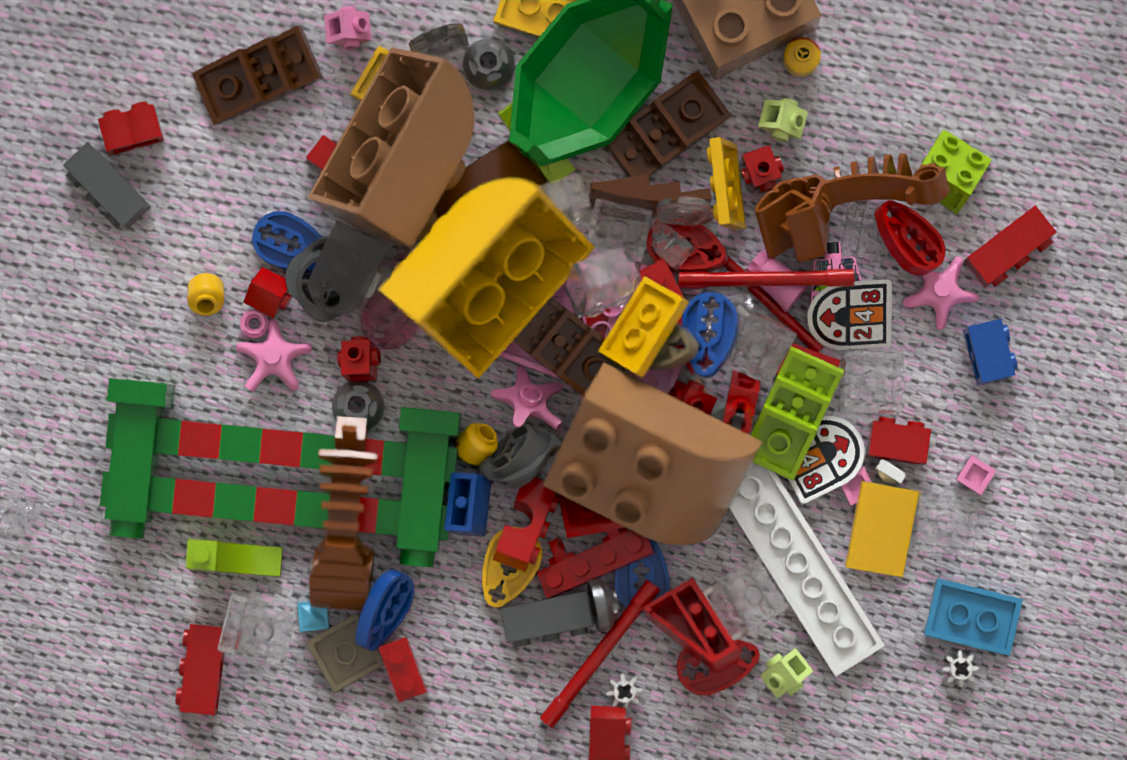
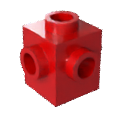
(763, 159)
(359, 359)
(693, 395)

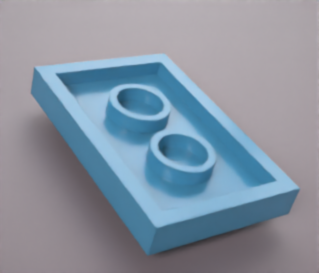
(973, 617)

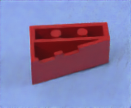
(694, 625)

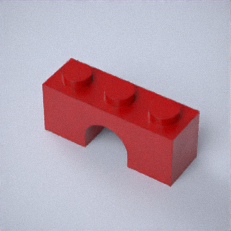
(518, 546)

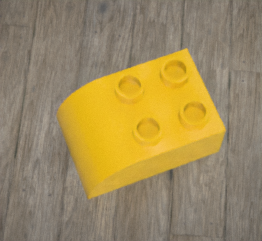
(487, 270)

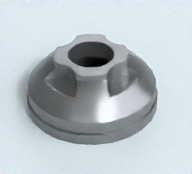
(488, 78)
(373, 398)
(603, 604)

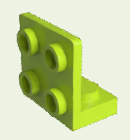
(962, 166)

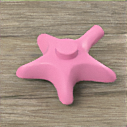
(941, 292)
(273, 357)
(529, 399)

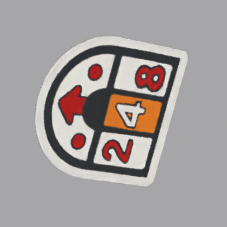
(853, 315)
(830, 460)

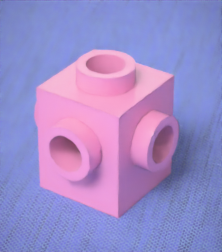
(353, 26)

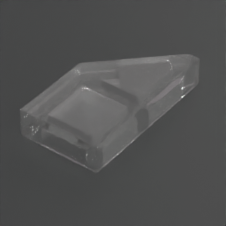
(946, 222)
(669, 244)

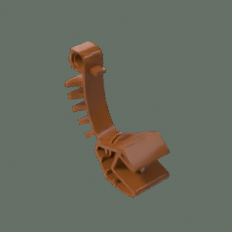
(800, 208)
(340, 561)

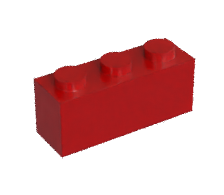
(1011, 247)
(200, 670)

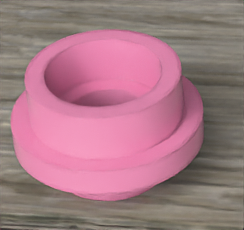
(247, 317)

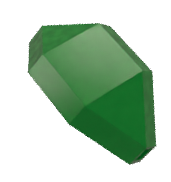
(587, 76)

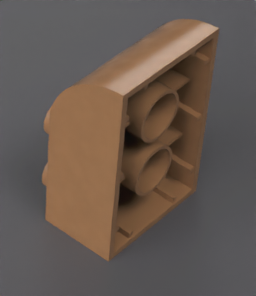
(744, 30)
(400, 149)
(650, 460)

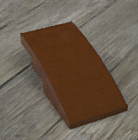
(257, 75)
(668, 126)
(498, 164)
(639, 193)
(565, 346)

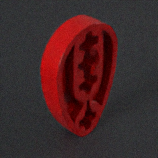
(922, 233)
(703, 242)
(715, 682)

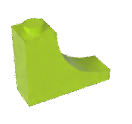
(233, 558)

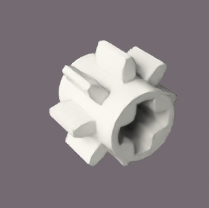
(951, 669)
(633, 690)

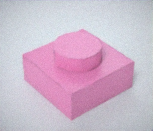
(975, 475)
(851, 488)

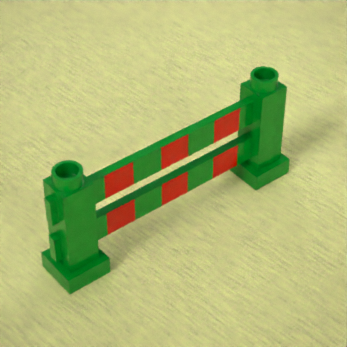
(139, 433)

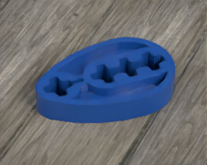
(293, 227)
(726, 329)
(658, 575)
(384, 609)

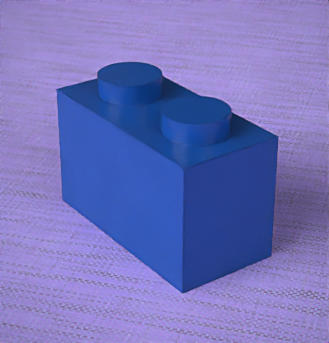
(990, 351)
(468, 504)

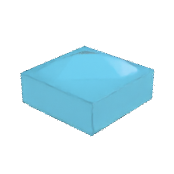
(312, 617)

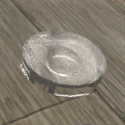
(685, 212)

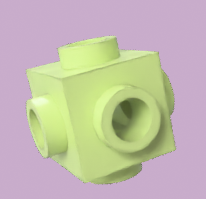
(783, 119)
(781, 677)

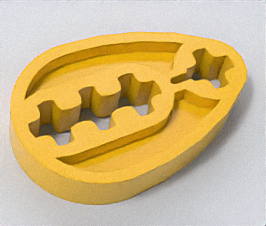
(513, 583)

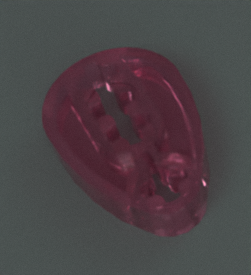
(373, 316)

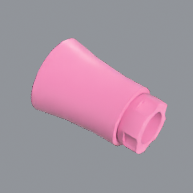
(784, 295)

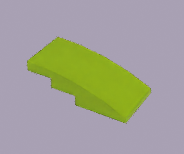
(794, 411)

